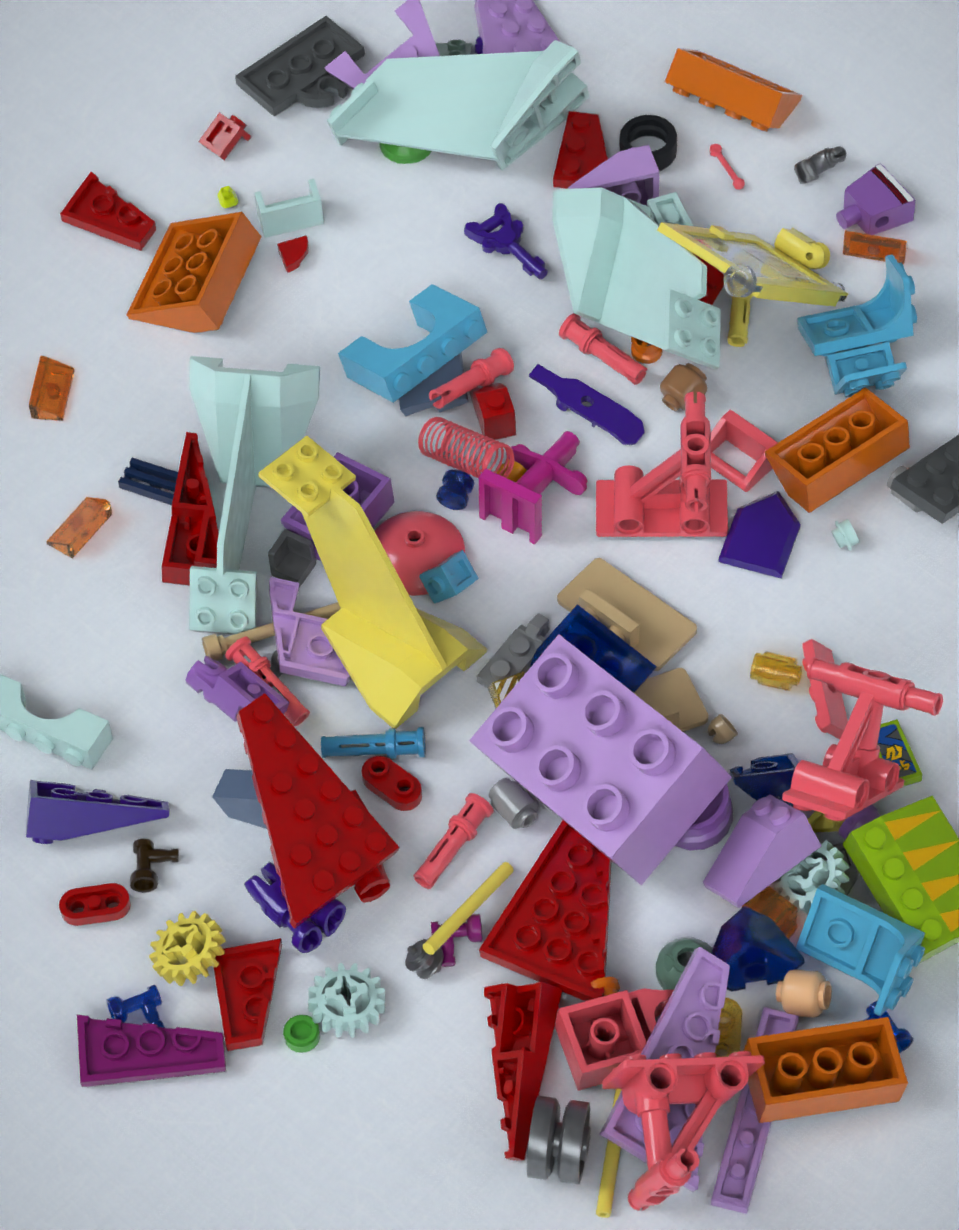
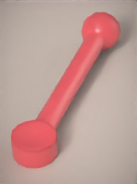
(716, 151)

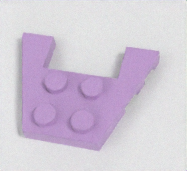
(419, 45)
(300, 640)

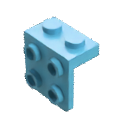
(864, 368)

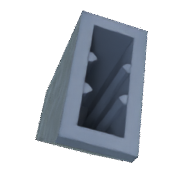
(238, 797)

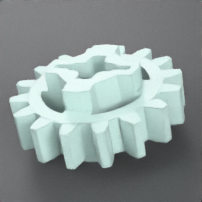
(812, 873)
(361, 991)

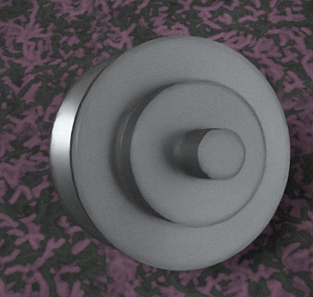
(421, 962)

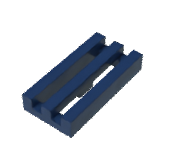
(155, 475)

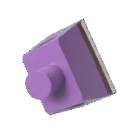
(876, 203)

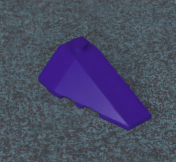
(62, 813)

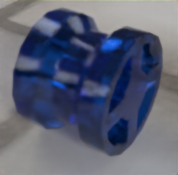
(455, 489)

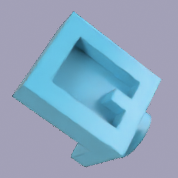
(449, 577)

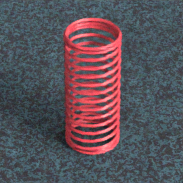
(447, 439)

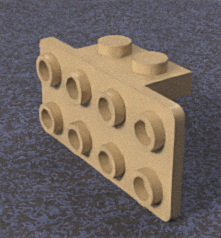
(629, 611)
(675, 699)

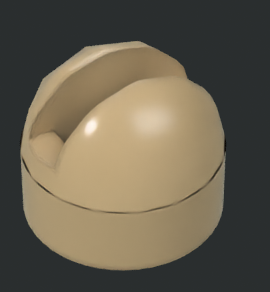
(722, 728)

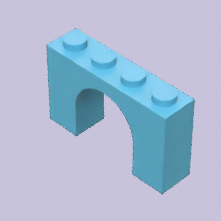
(394, 372)

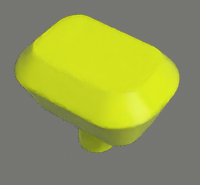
(227, 197)

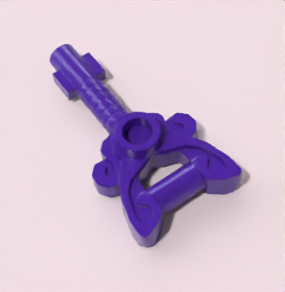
(505, 240)

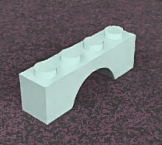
(76, 737)

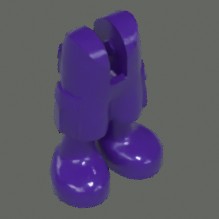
(273, 904)

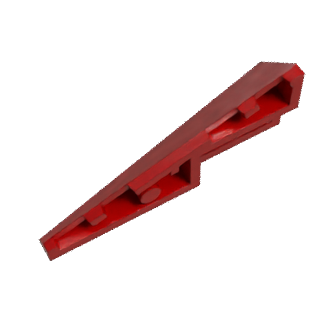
(193, 523)
(523, 1032)

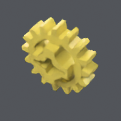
(187, 948)

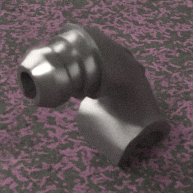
(814, 165)

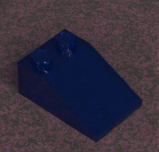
(601, 647)

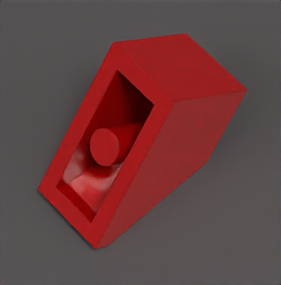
(494, 410)

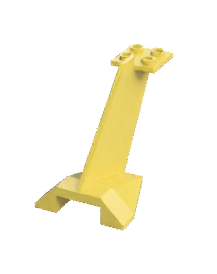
(378, 631)

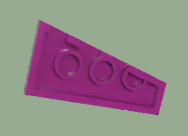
(134, 1052)

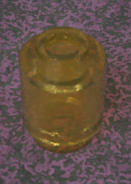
(776, 670)

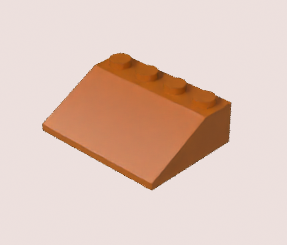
(196, 273)

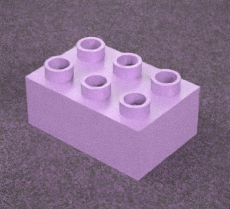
(601, 759)

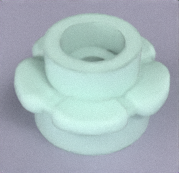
(845, 534)

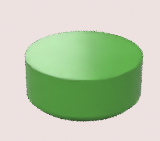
(301, 1033)

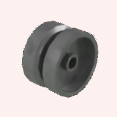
(563, 1140)

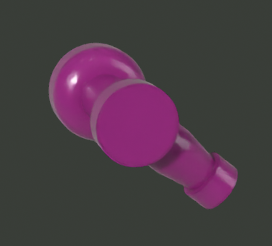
(471, 928)

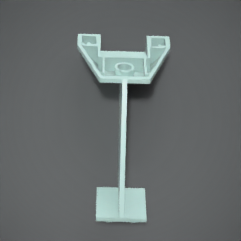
(465, 103)
(633, 274)
(247, 425)

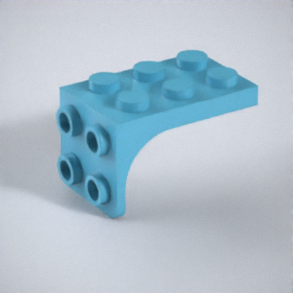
(876, 321)
(862, 944)

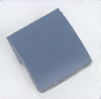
(418, 397)

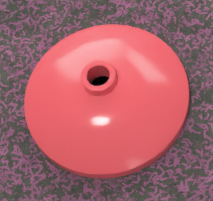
(435, 543)

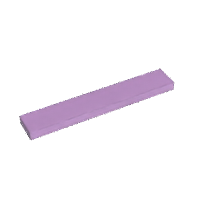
(747, 1135)

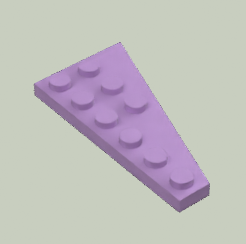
(512, 26)
(686, 1028)

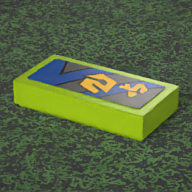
(896, 749)

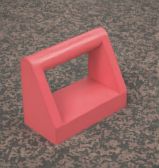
(747, 439)

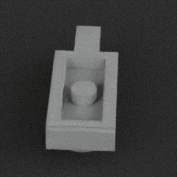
(516, 652)

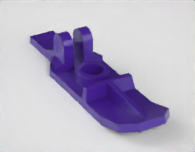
(602, 412)

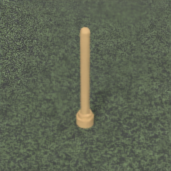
(216, 646)

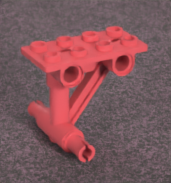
(660, 504)
(852, 770)
(653, 1086)

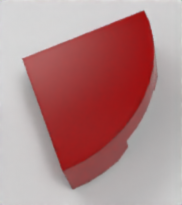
(293, 252)

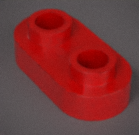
(389, 781)
(95, 904)

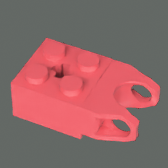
(622, 1023)

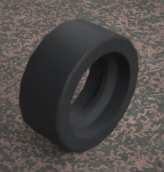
(651, 126)

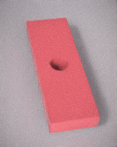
(829, 703)

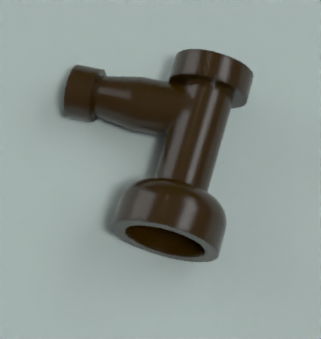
(144, 878)

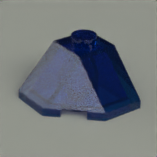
(766, 776)
(755, 950)

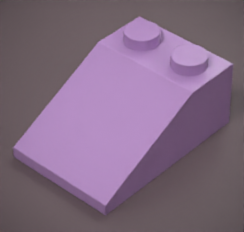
(626, 173)
(761, 850)

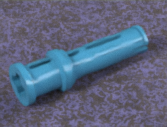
(332, 745)

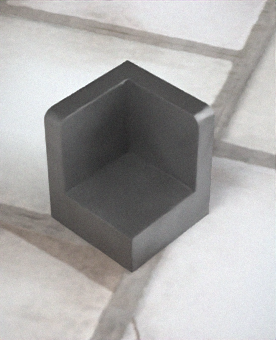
(292, 557)

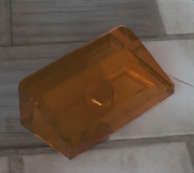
(874, 246)
(50, 389)
(80, 526)

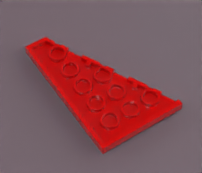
(314, 823)
(558, 918)

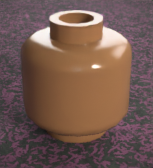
(681, 381)

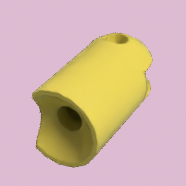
(802, 248)

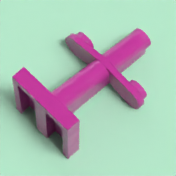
(520, 502)

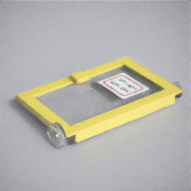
(755, 266)

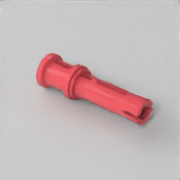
(591, 342)
(481, 373)
(261, 666)
(461, 829)

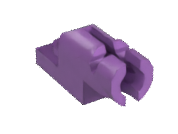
(231, 687)

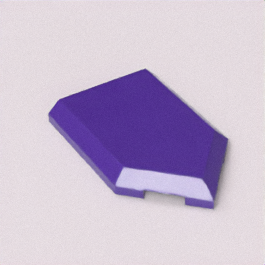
(761, 536)

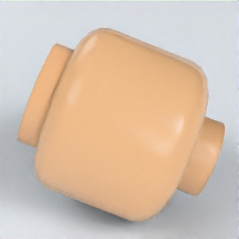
(804, 993)

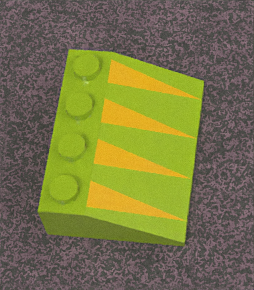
(912, 870)

